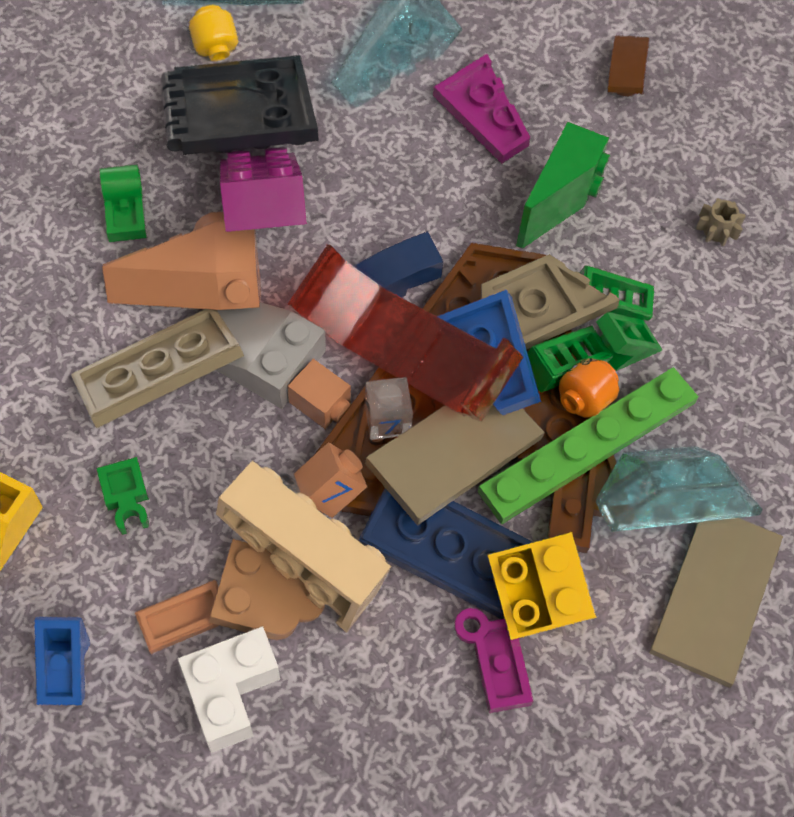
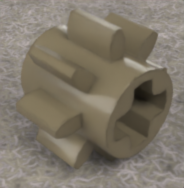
(720, 221)

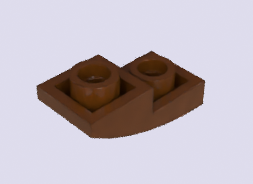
(628, 65)

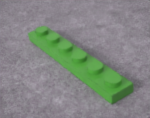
(587, 445)

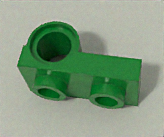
(123, 202)

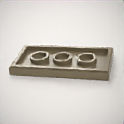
(156, 366)
(449, 456)
(716, 598)

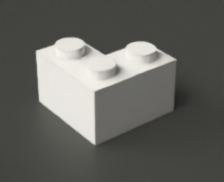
(219, 677)

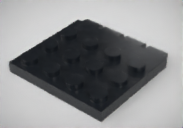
(238, 106)

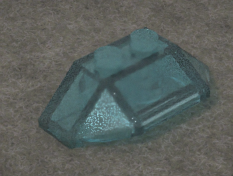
(673, 489)

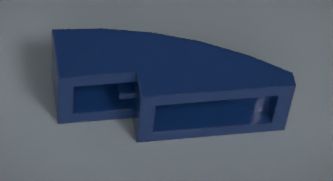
(404, 264)

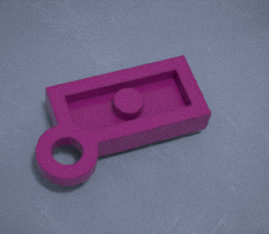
(498, 660)

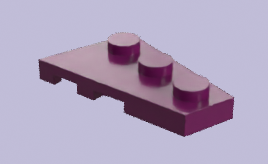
(482, 107)

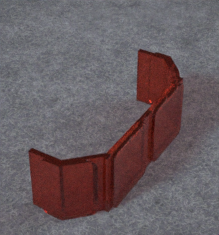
(404, 337)

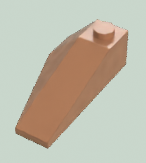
(190, 271)

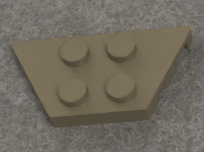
(550, 298)

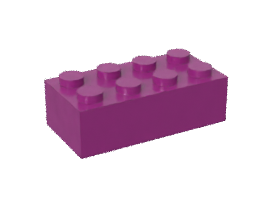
(261, 190)

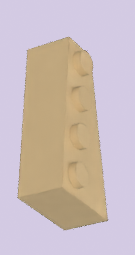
(304, 542)

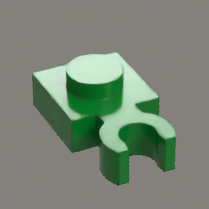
(123, 489)

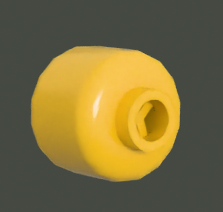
(213, 32)

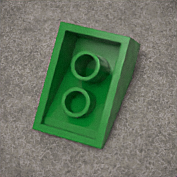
(565, 182)

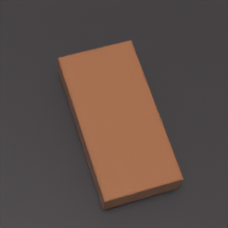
(178, 617)

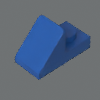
(60, 660)

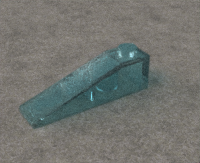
(392, 44)

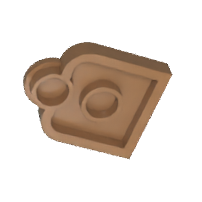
(259, 596)

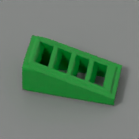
(602, 279)
(546, 367)

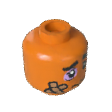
(589, 387)

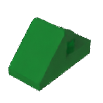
(627, 339)

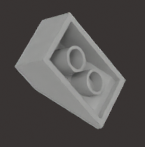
(274, 347)

